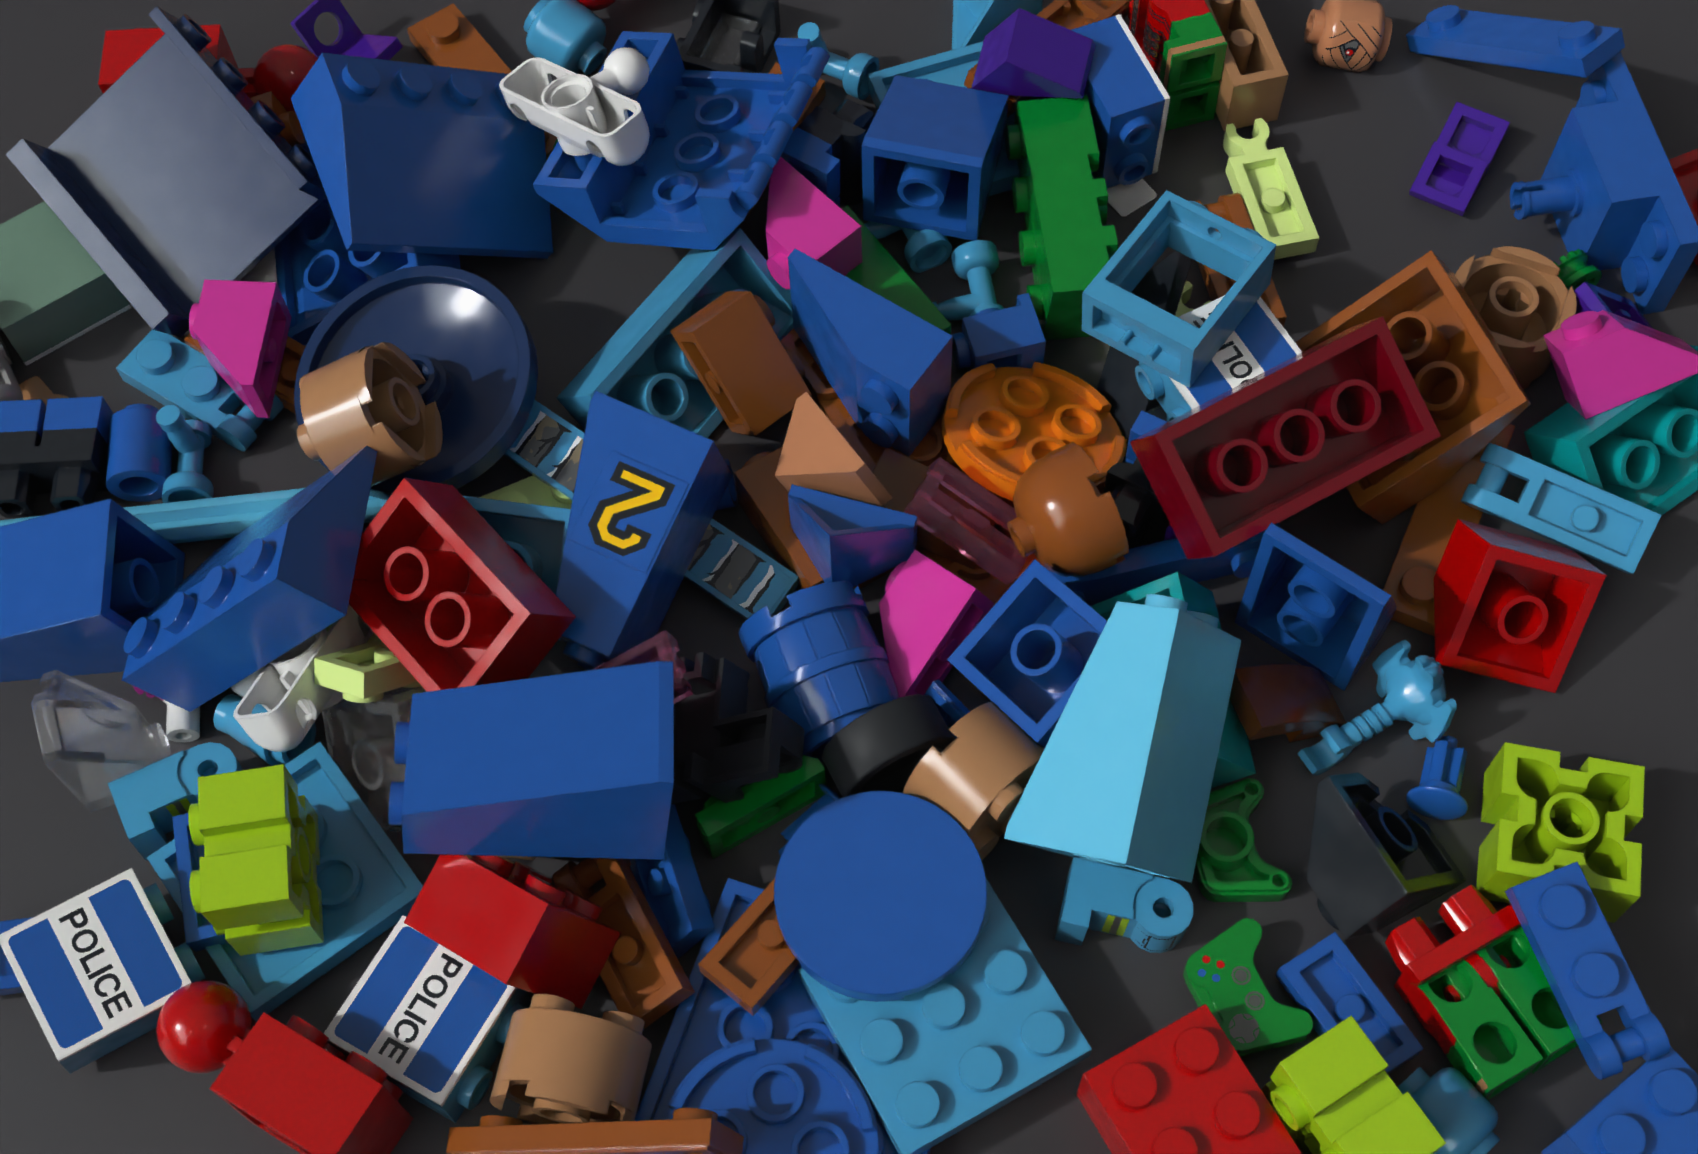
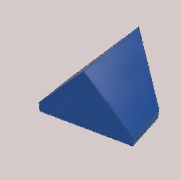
(849, 536)

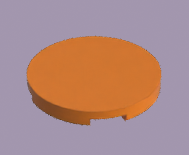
(1015, 415)

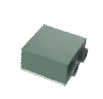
(50, 285)

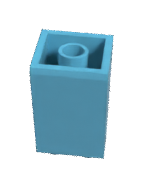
(1135, 744)

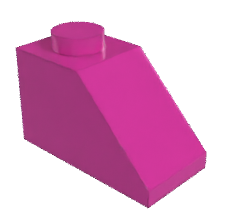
(808, 221)
(243, 336)
(1614, 360)
(925, 620)

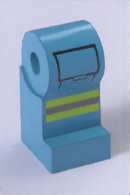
(164, 790)
(1125, 904)

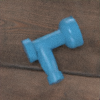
(851, 71)
(924, 247)
(975, 263)
(190, 440)

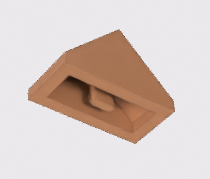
(823, 460)

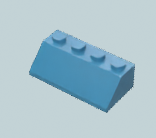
(644, 360)

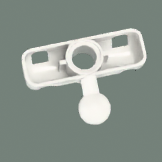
(582, 110)
(289, 690)

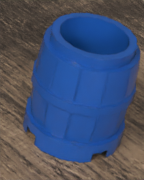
(820, 660)

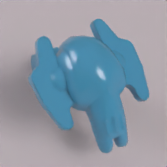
(1413, 694)

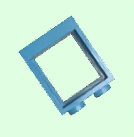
(1154, 334)

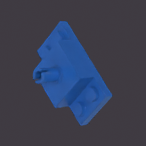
(1616, 191)

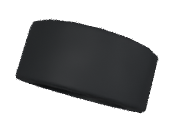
(885, 745)

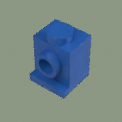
(1000, 337)

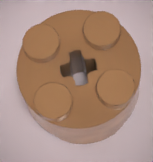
(1520, 303)
(371, 403)
(978, 774)
(571, 1064)

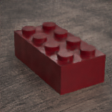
(1285, 439)

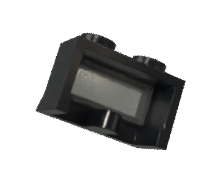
(731, 35)

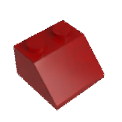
(1511, 605)

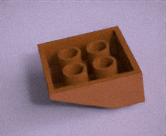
(1454, 368)

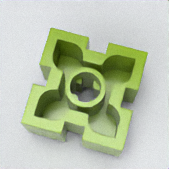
(1560, 818)
(257, 860)
(1344, 1102)

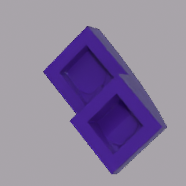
(1459, 159)

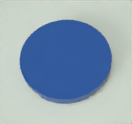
(880, 895)
(782, 1098)

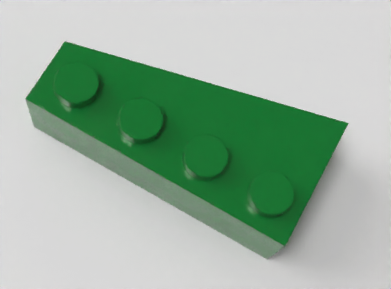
(1061, 207)

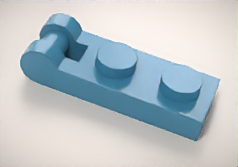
(184, 378)
(1563, 509)

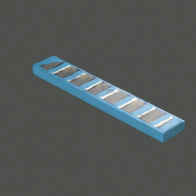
(723, 562)

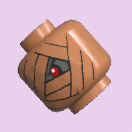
(1348, 34)

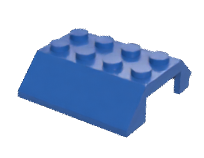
(705, 151)

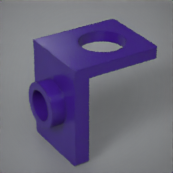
(350, 38)

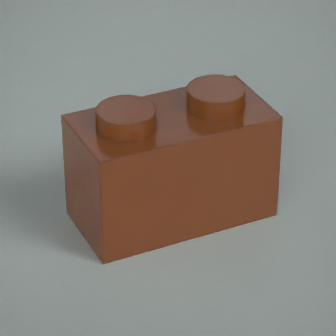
(742, 361)

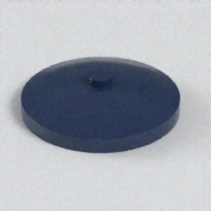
(465, 344)

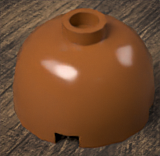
(1066, 517)

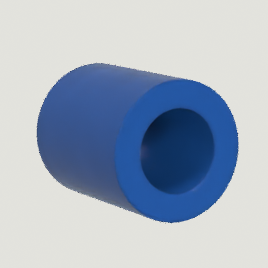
(137, 454)

